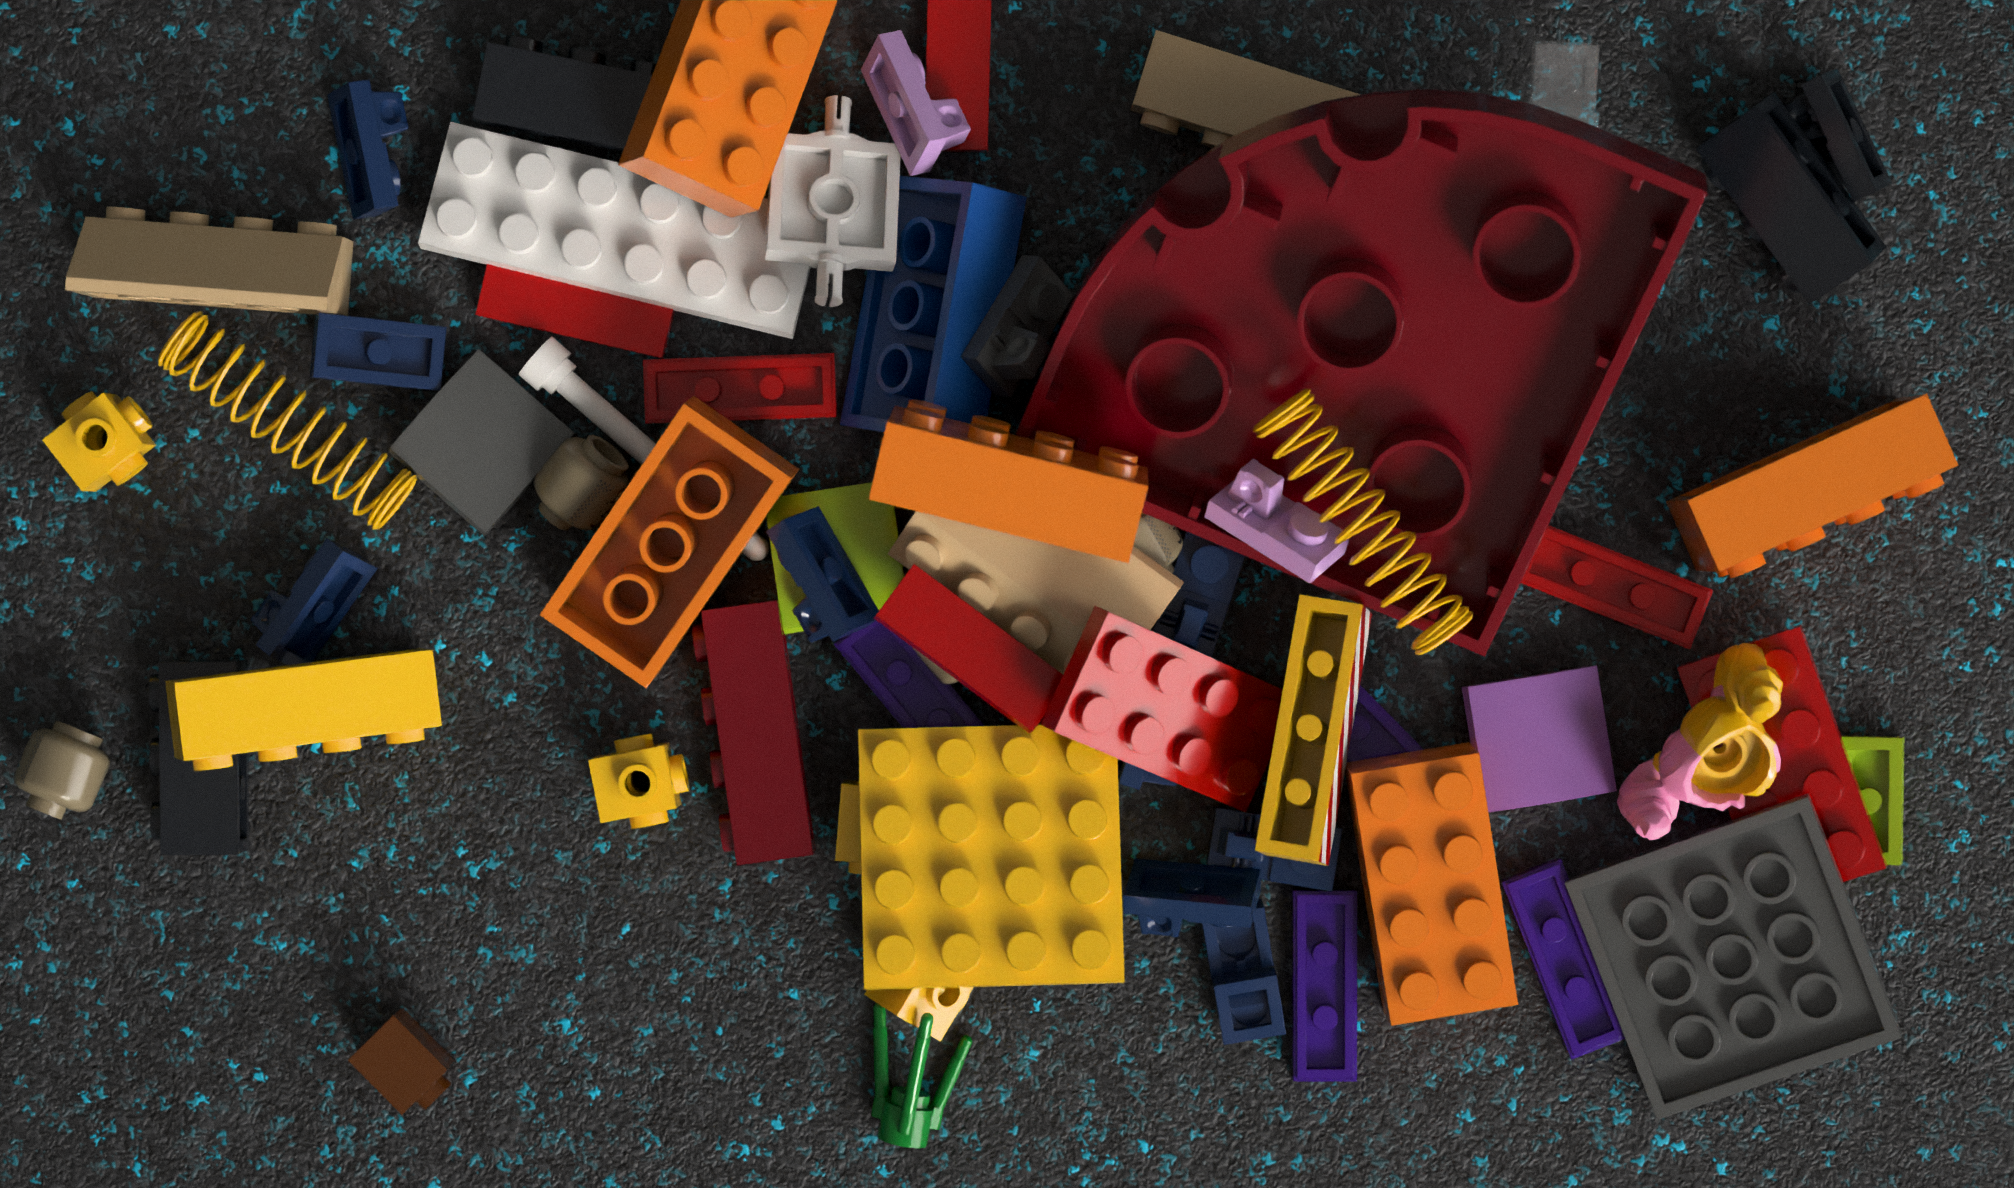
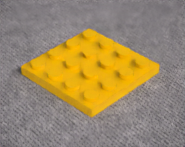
(988, 859)

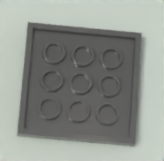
(1733, 957)

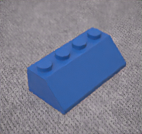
(916, 322)

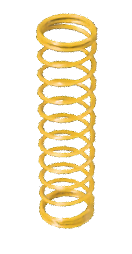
(185, 339)
(1295, 408)

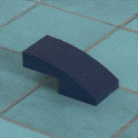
(1244, 980)

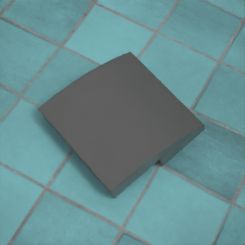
(480, 442)

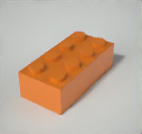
(725, 98)
(1010, 481)
(1812, 483)
(669, 541)
(1431, 883)

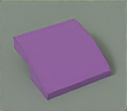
(1540, 738)

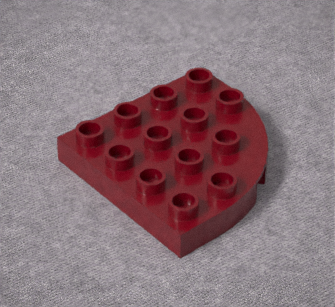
(1438, 281)

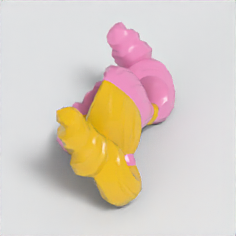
(1691, 765)

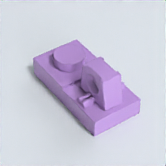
(914, 120)
(1275, 525)

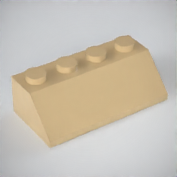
(212, 265)
(1034, 587)

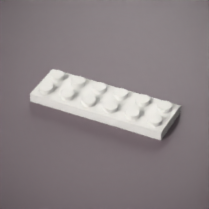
(605, 231)

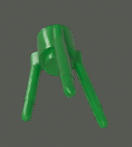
(907, 1112)

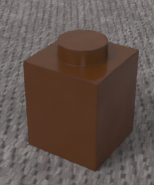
(404, 1063)

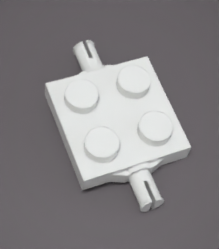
(834, 202)

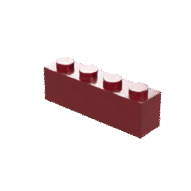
(757, 733)

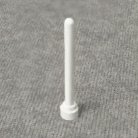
(554, 373)

